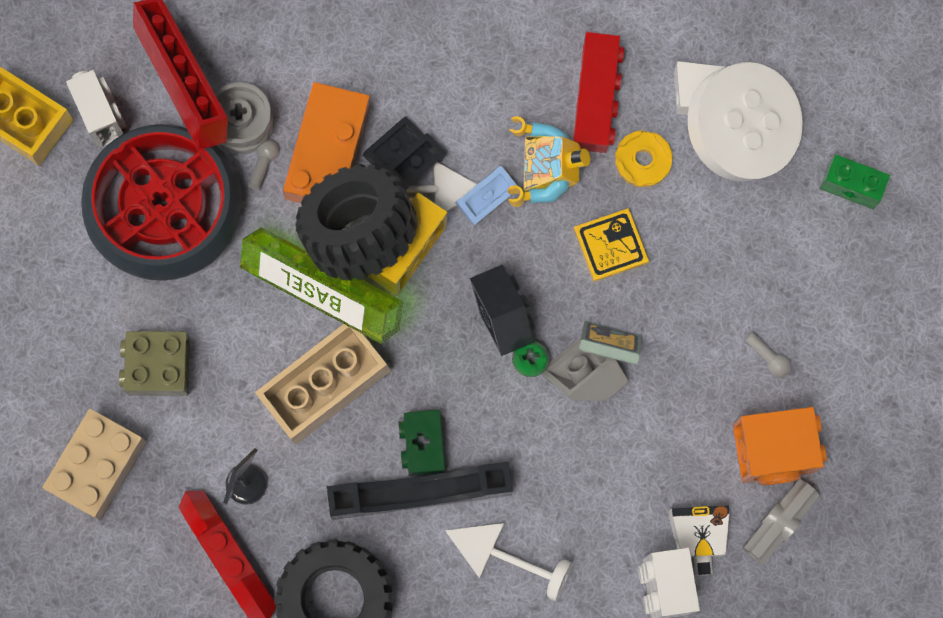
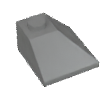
(585, 374)

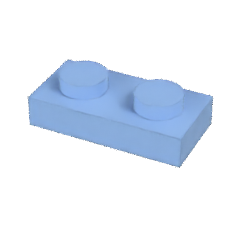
(485, 195)

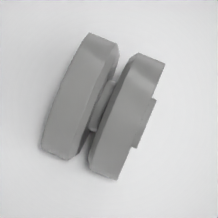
(257, 121)

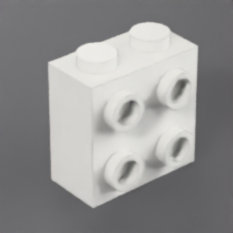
(96, 107)

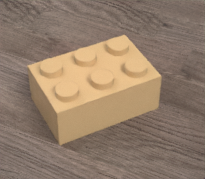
(94, 464)

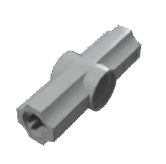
(781, 522)

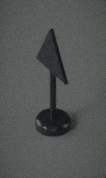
(246, 482)

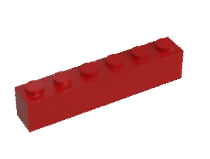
(180, 73)

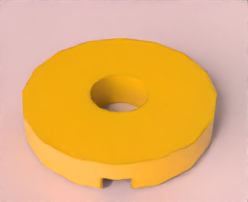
(638, 174)

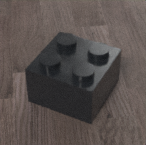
(503, 309)

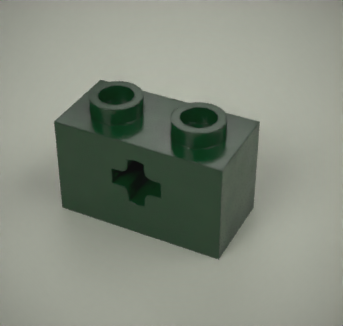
(429, 426)

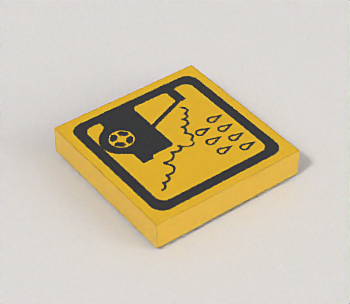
(611, 245)

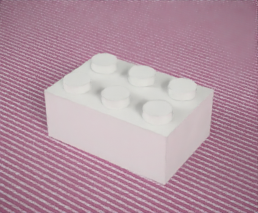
(669, 584)

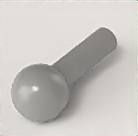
(266, 152)
(778, 364)

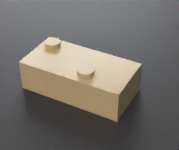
(322, 382)

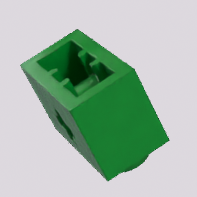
(854, 181)

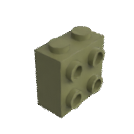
(155, 363)

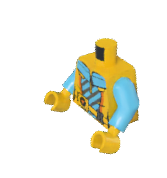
(549, 164)

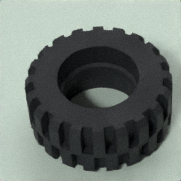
(372, 243)
(333, 556)

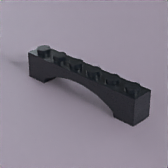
(419, 492)

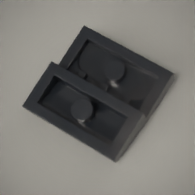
(405, 152)

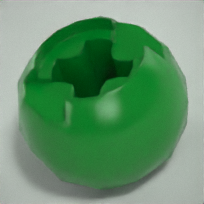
(524, 367)

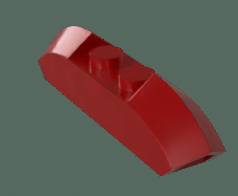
(226, 555)

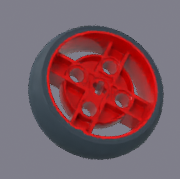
(118, 235)

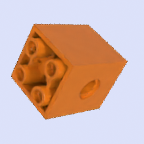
(779, 446)

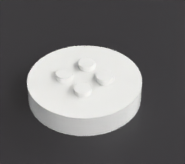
(745, 121)

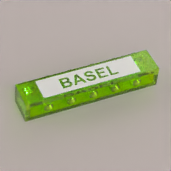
(293, 271)

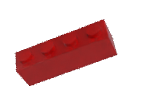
(596, 92)

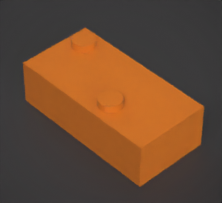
(326, 138)

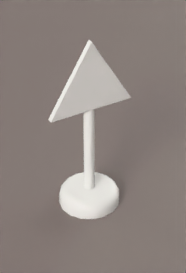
(447, 187)
(478, 544)

